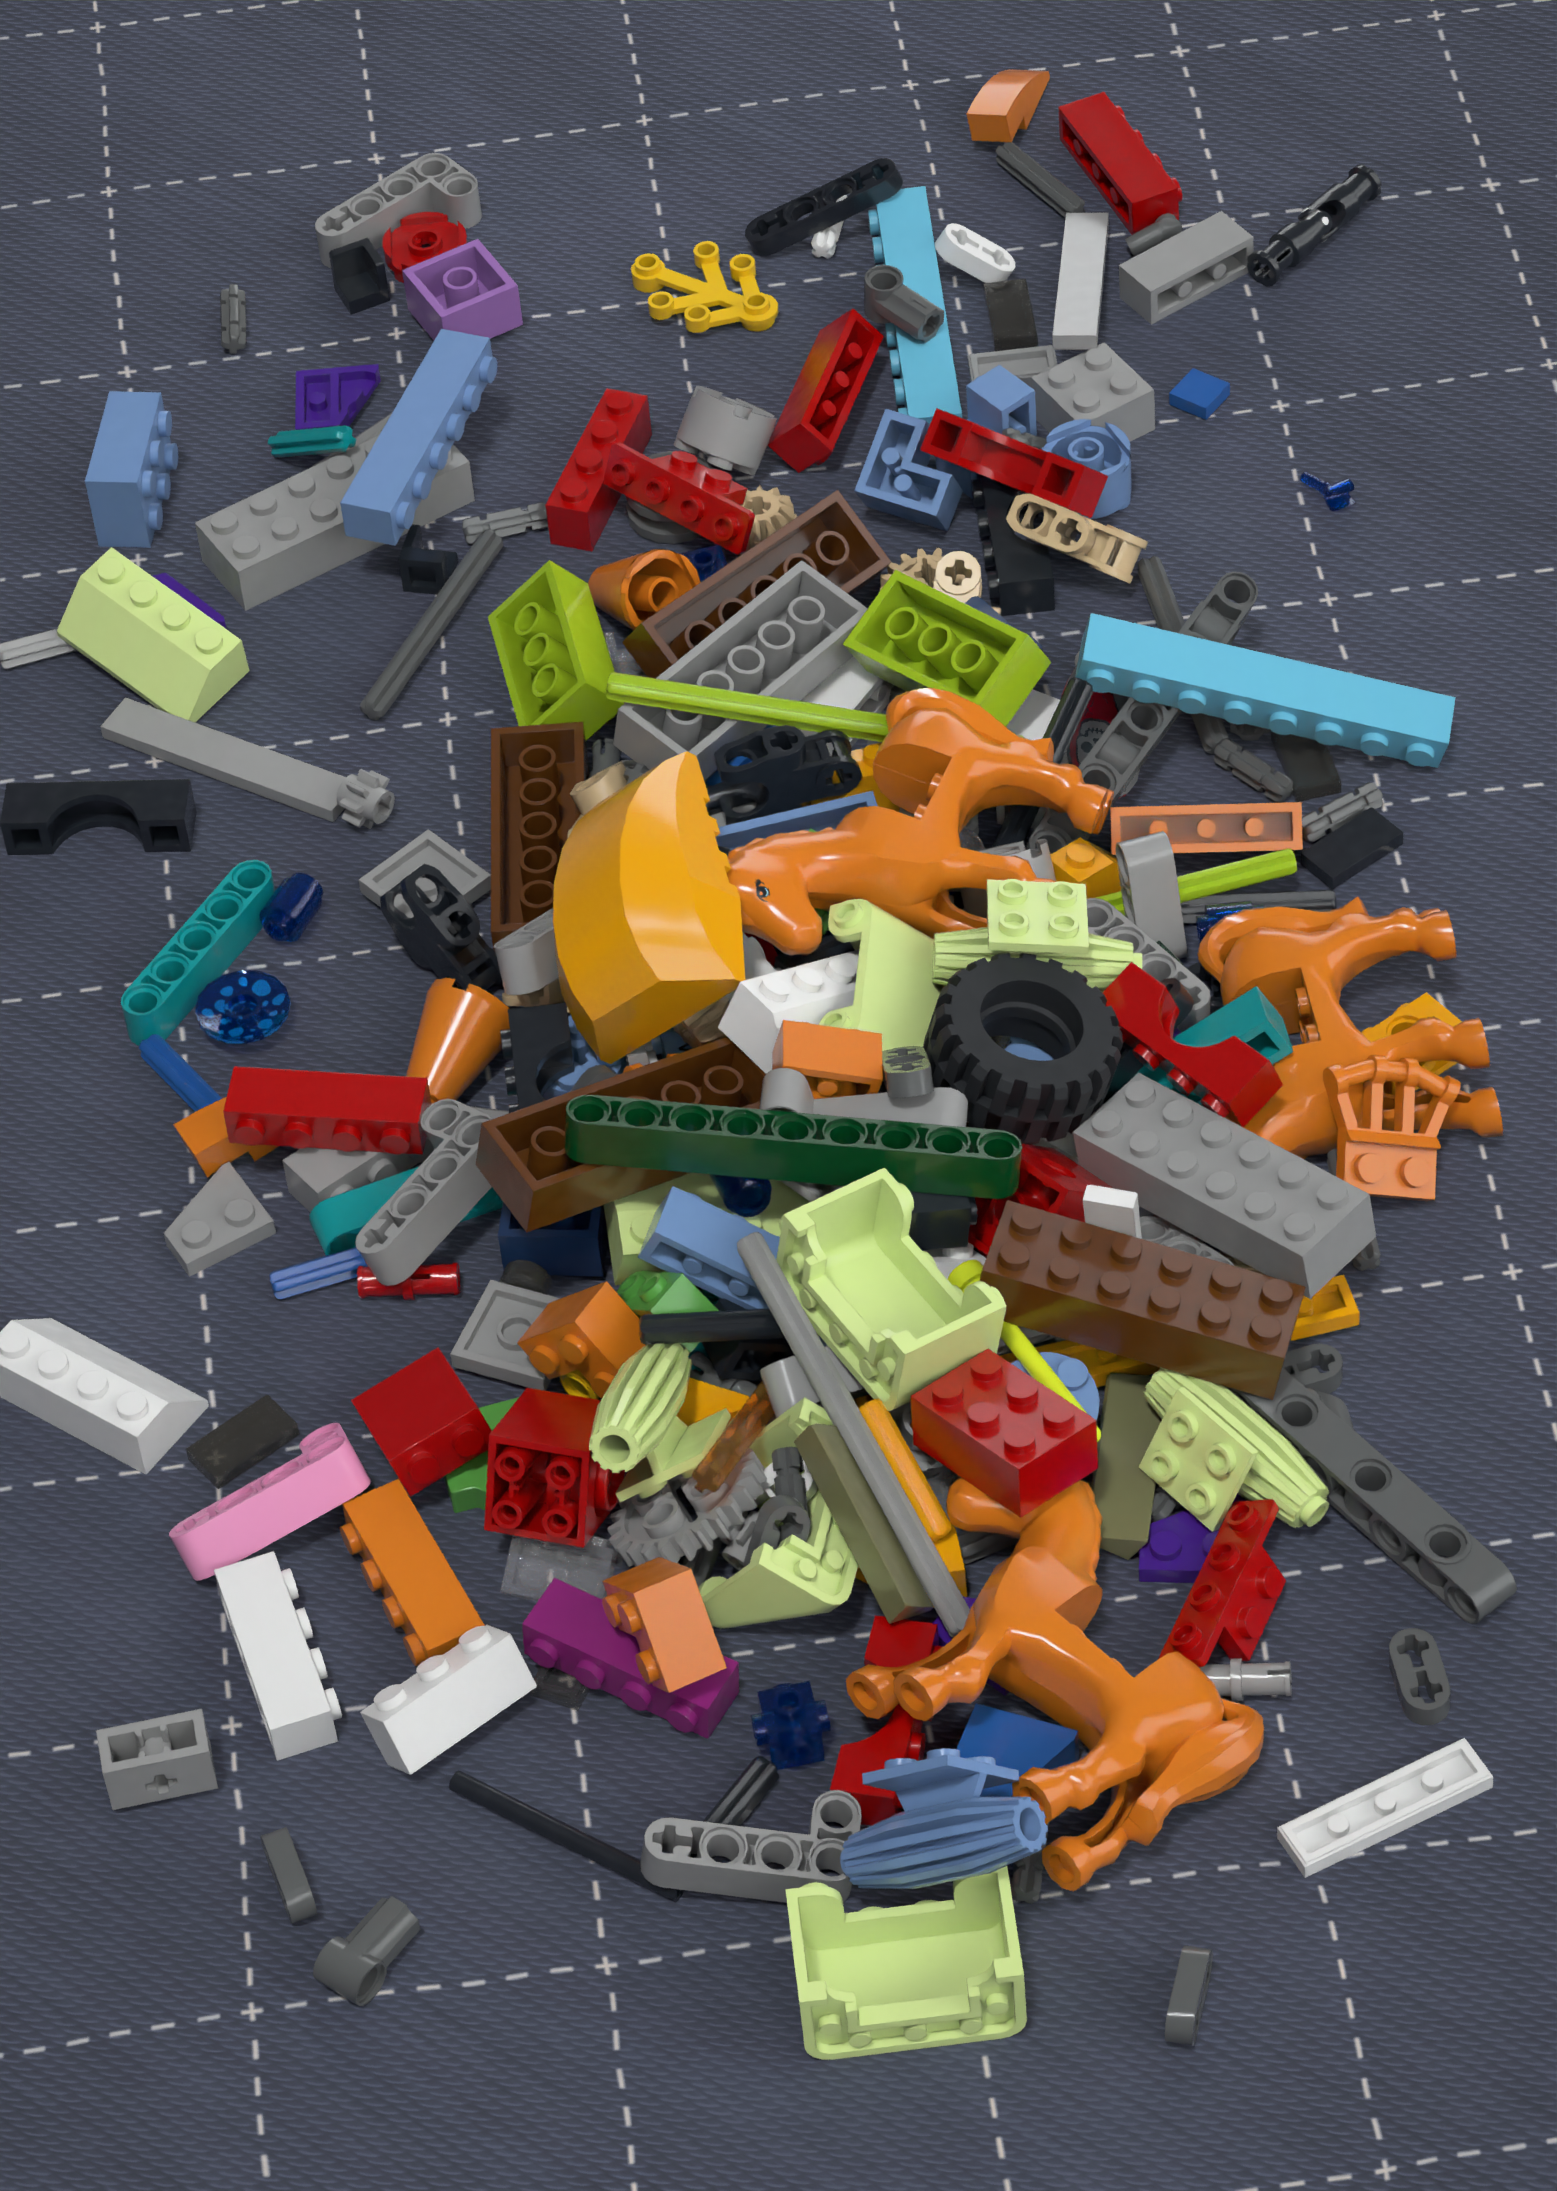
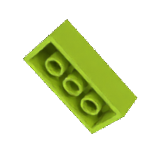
(937, 642)
(554, 652)

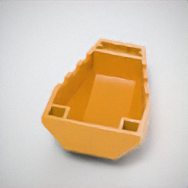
(645, 911)

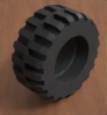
(1034, 1004)

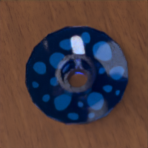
(242, 1007)

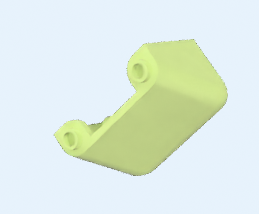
(892, 976)
(798, 1575)

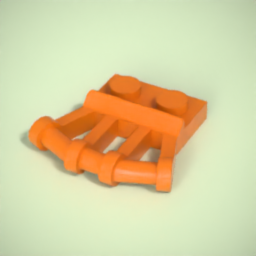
(1386, 1161)

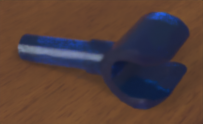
(1335, 494)

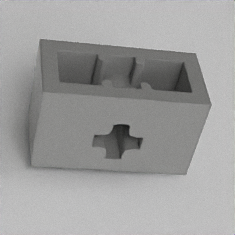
(156, 1759)

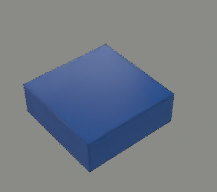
(1199, 393)

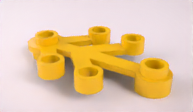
(752, 308)

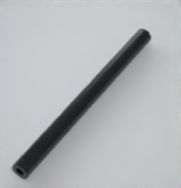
(555, 1830)

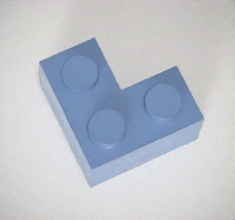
(995, 402)
(898, 476)

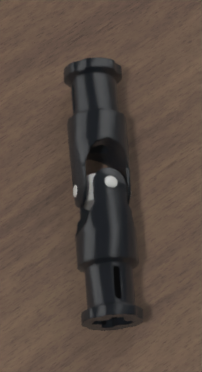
(1314, 226)

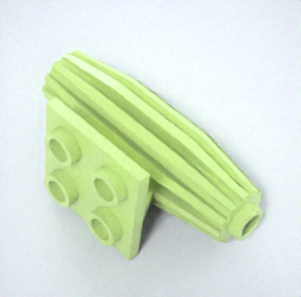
(1039, 921)
(639, 1425)
(1221, 1447)

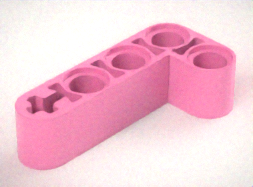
(272, 1504)

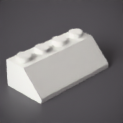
(791, 994)
(94, 1392)

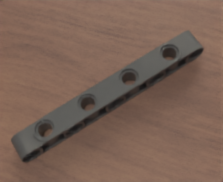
(1126, 747)
(1395, 1512)

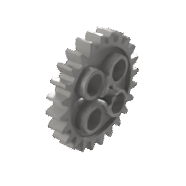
(665, 1529)

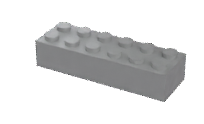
(299, 530)
(771, 647)
(1226, 1184)

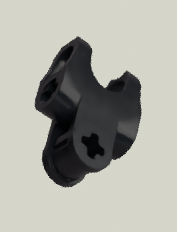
(784, 771)
(441, 932)

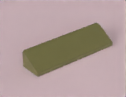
(1119, 1485)
(862, 1523)

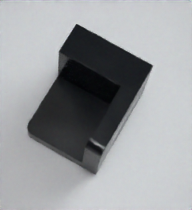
(359, 276)
(423, 568)

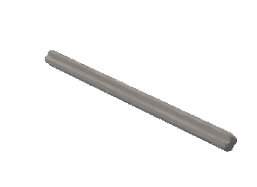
(855, 1431)

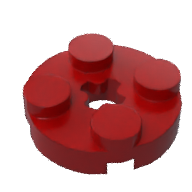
(404, 244)

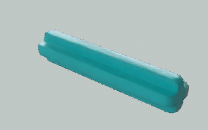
(312, 441)

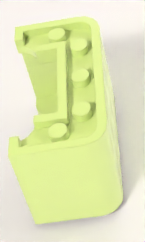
(881, 1295)
(907, 1971)

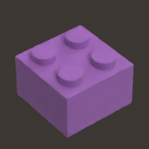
(463, 293)

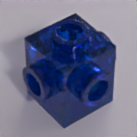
(791, 1724)

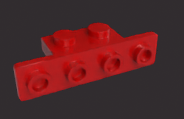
(685, 493)
(1232, 1589)

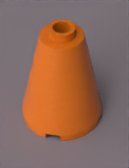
(641, 585)
(456, 1037)

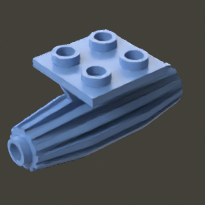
(945, 1824)

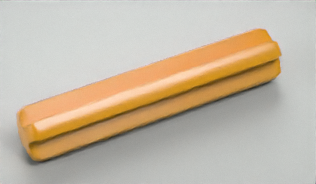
(906, 1469)

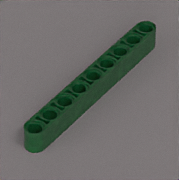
(790, 1145)

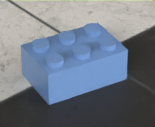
(131, 469)

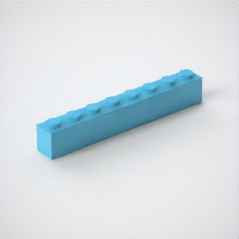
(908, 244)
(1265, 691)

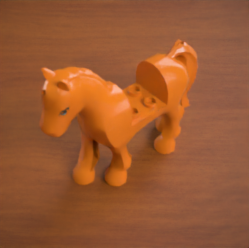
(943, 766)
(1301, 967)
(1147, 1735)

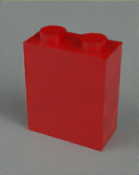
(424, 1421)

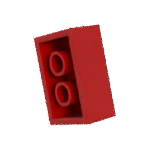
(1004, 1432)

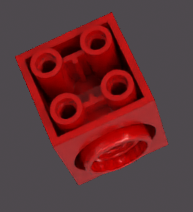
(1046, 1183)
(544, 1473)

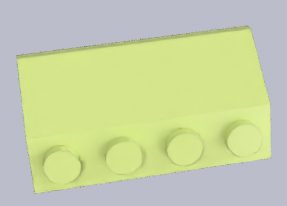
(151, 638)

